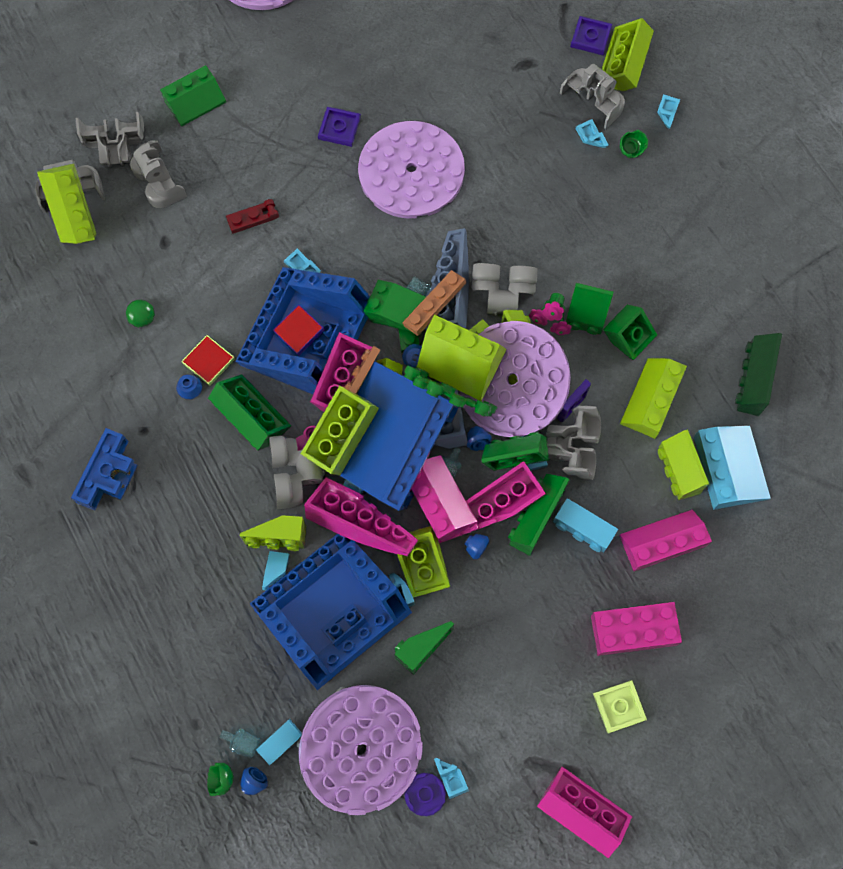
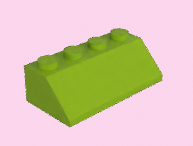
(628, 53)
(67, 204)
(653, 396)
(339, 431)

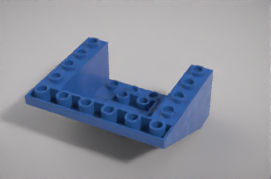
(330, 299)
(397, 437)
(331, 609)

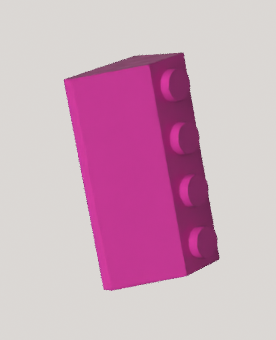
(338, 369)
(442, 500)
(665, 540)
(585, 812)

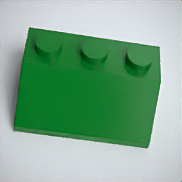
(193, 95)
(512, 452)

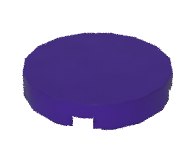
(425, 794)

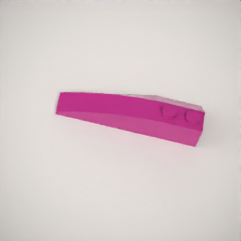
(504, 498)
(354, 518)

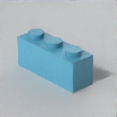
(585, 526)

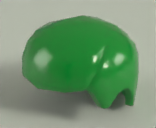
(633, 144)
(140, 313)
(219, 779)

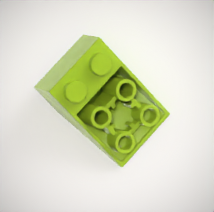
(276, 533)

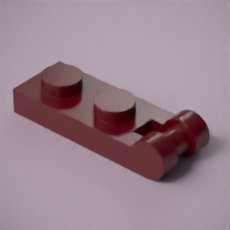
(252, 216)

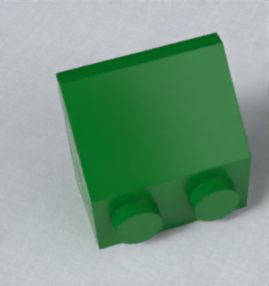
(630, 331)

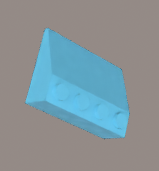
(731, 466)

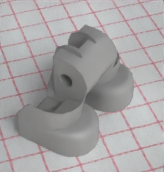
(598, 84)
(112, 151)
(150, 167)
(87, 175)
(521, 279)
(586, 427)
(289, 487)

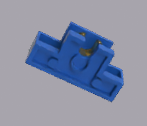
(106, 471)

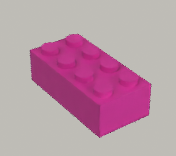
(636, 628)

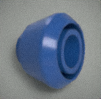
(409, 355)
(189, 386)
(478, 438)
(476, 545)
(253, 781)

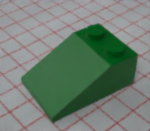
(391, 304)
(589, 308)
(419, 648)

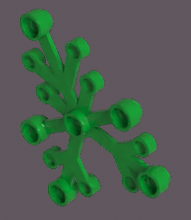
(435, 389)

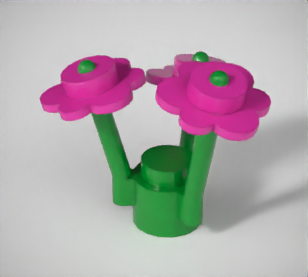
(552, 310)

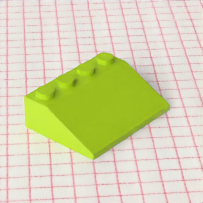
(459, 357)

